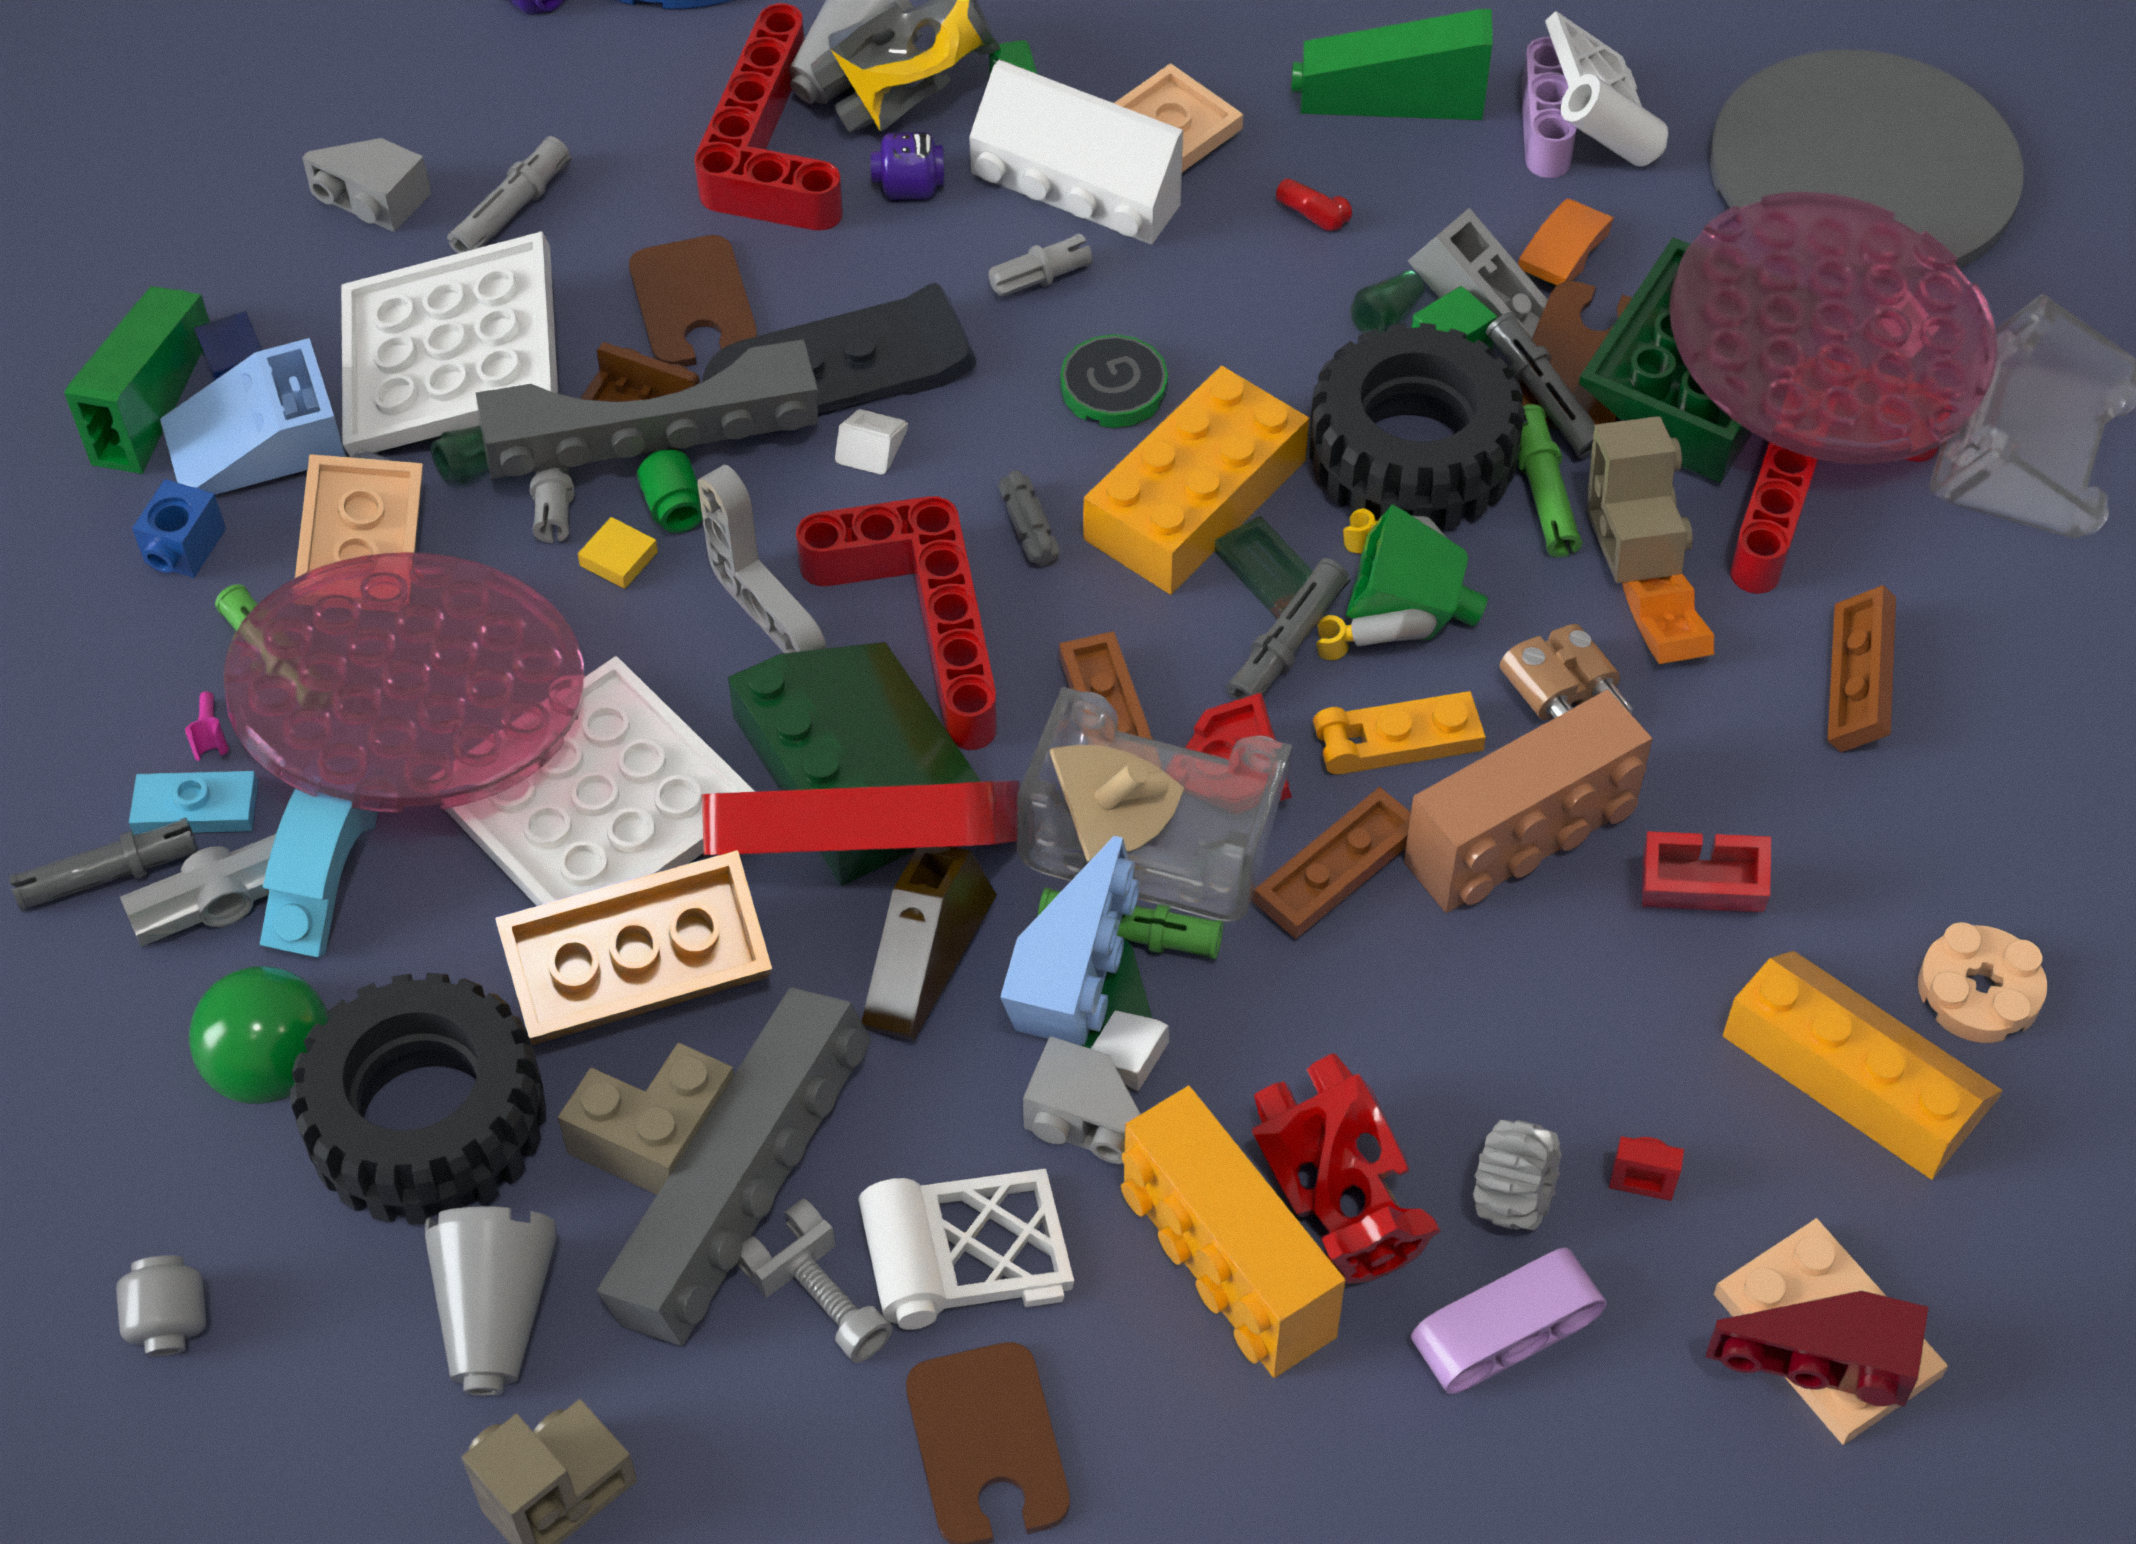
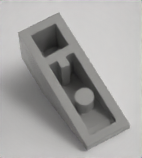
(1472, 257)

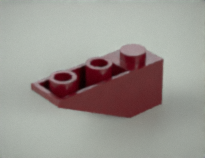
(1835, 1342)

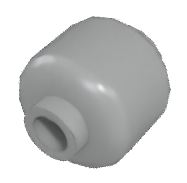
(161, 1305)

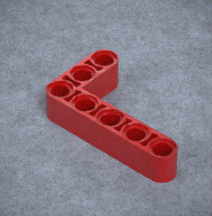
(732, 160)
(1774, 517)
(927, 541)
(860, 818)

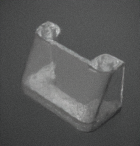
(2040, 425)
(1209, 848)

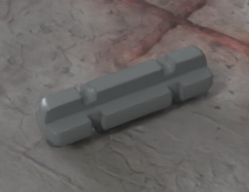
(1028, 518)

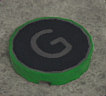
(1114, 380)

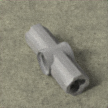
(210, 889)

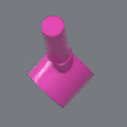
(206, 731)

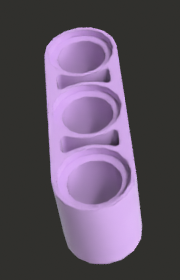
(1547, 134)
(1508, 1320)

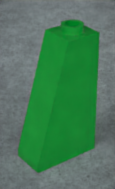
(1400, 69)
(137, 379)

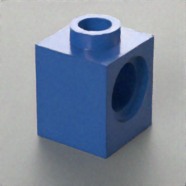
(179, 528)

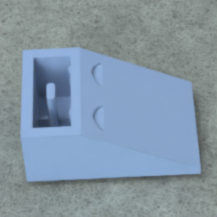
(254, 422)
(1069, 949)

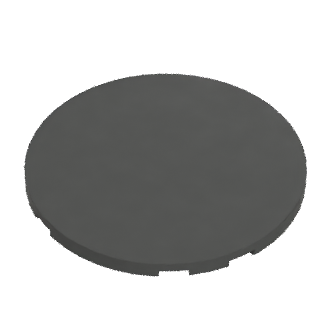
(1876, 134)

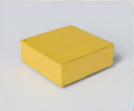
(617, 552)

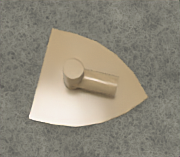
(1114, 795)

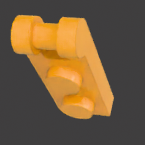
(1399, 732)

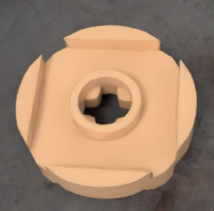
(1987, 952)

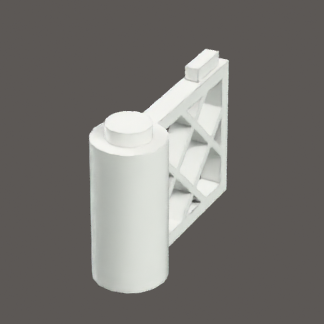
(1604, 95)
(913, 1252)

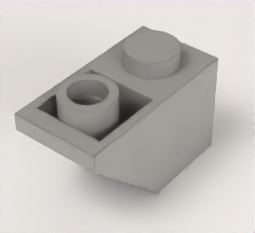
(370, 180)
(1079, 1100)

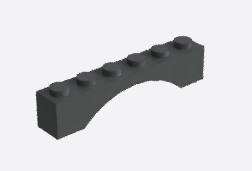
(543, 430)

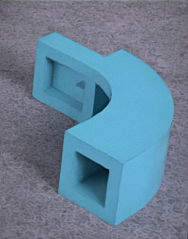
(307, 870)

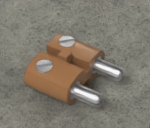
(1560, 671)

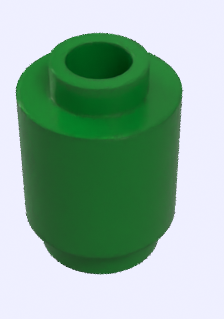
(671, 490)

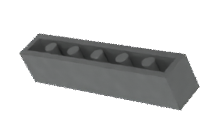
(734, 1166)

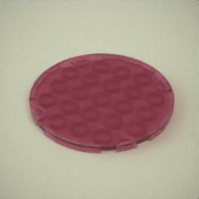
(1832, 328)
(403, 681)

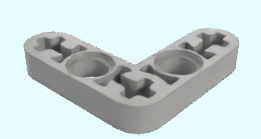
(736, 564)

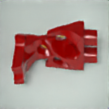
(1326, 1134)

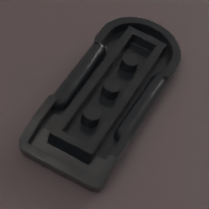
(875, 350)

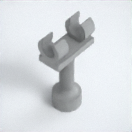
(799, 1261)

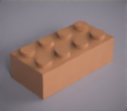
(1527, 801)

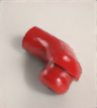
(1317, 207)

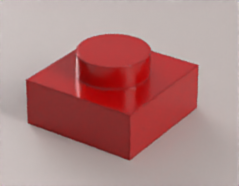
(1646, 1167)

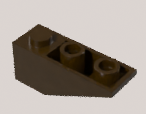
(924, 937)

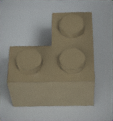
(1635, 501)
(640, 1131)
(550, 1479)

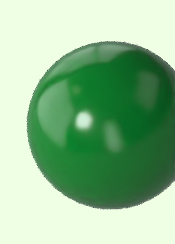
(252, 1031)

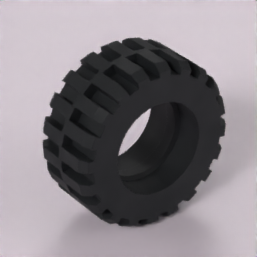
(1426, 376)
(403, 1030)

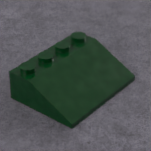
(1644, 376)
(844, 724)

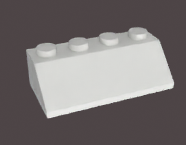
(1077, 152)

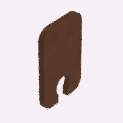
(689, 288)
(1571, 344)
(981, 1424)

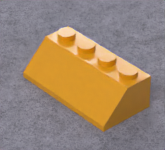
(1859, 1061)

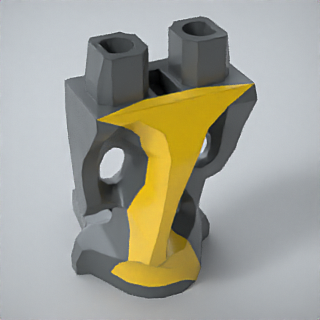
(881, 70)

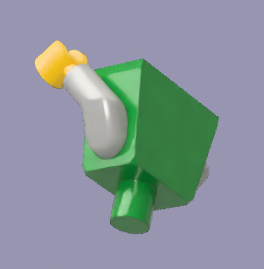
(1403, 584)

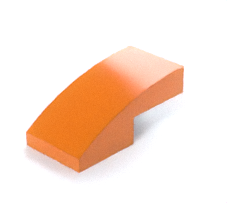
(1564, 241)
(1668, 618)

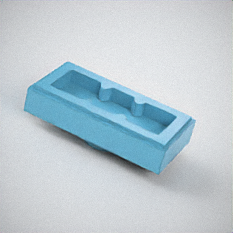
(205, 798)

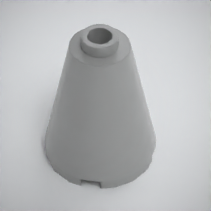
(834, 17)
(487, 1290)

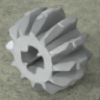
(1517, 1174)

